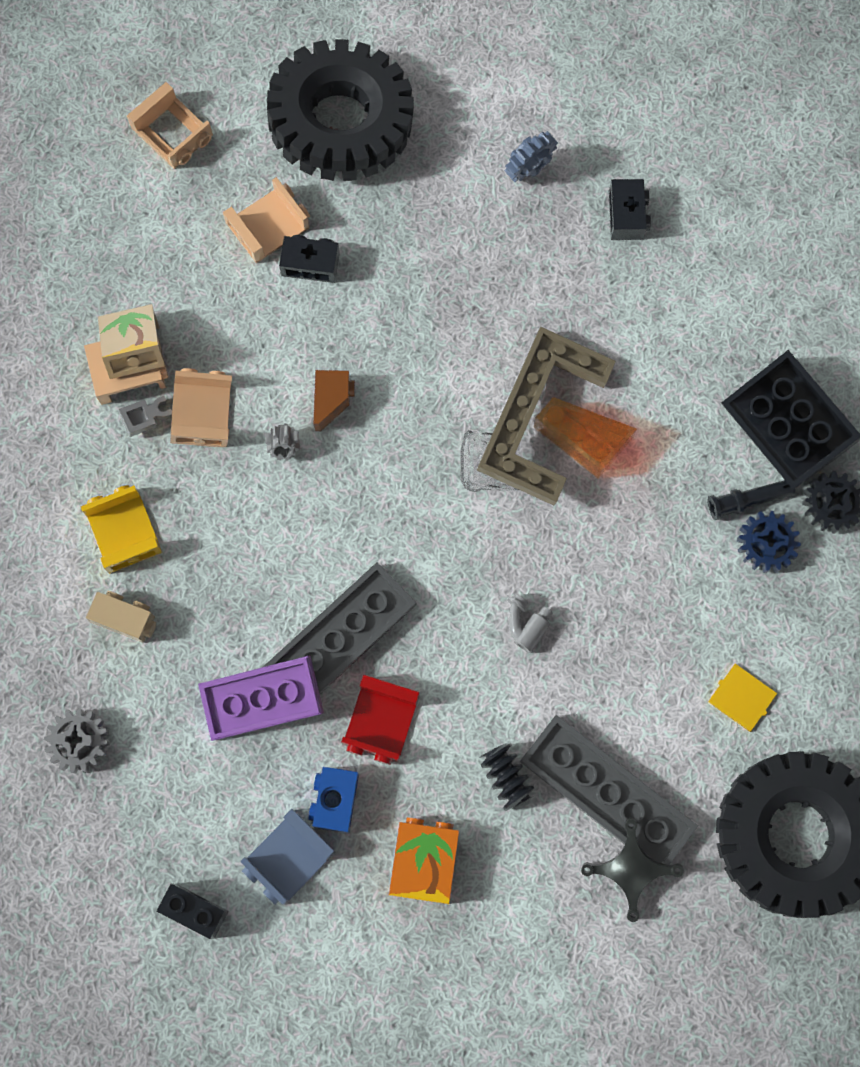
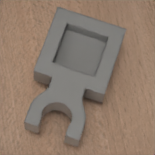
(141, 417)

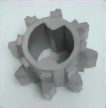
(282, 441)

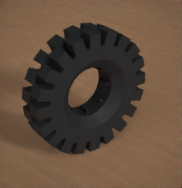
(340, 73)
(746, 843)

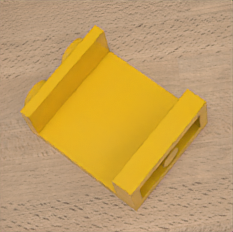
(121, 528)

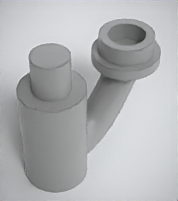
(534, 629)

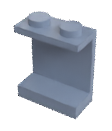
(287, 858)

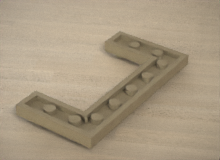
(499, 456)

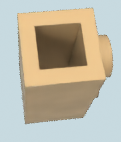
(121, 617)

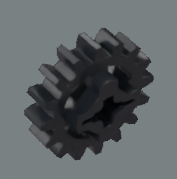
(825, 493)

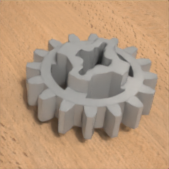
(76, 753)

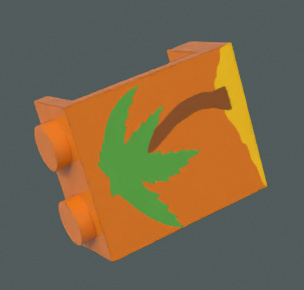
(424, 861)

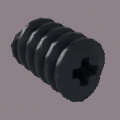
(506, 776)

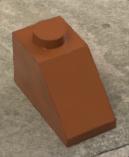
(331, 396)

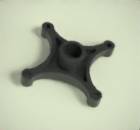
(632, 869)

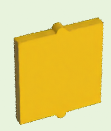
(742, 697)

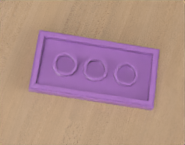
(261, 698)

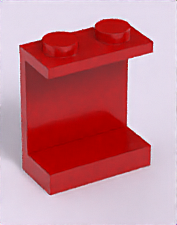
(380, 720)

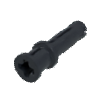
(739, 501)

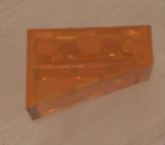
(584, 435)

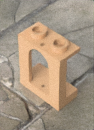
(155, 106)

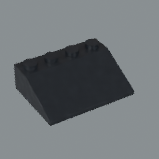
(791, 420)

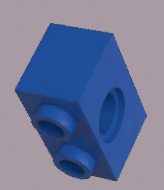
(340, 817)

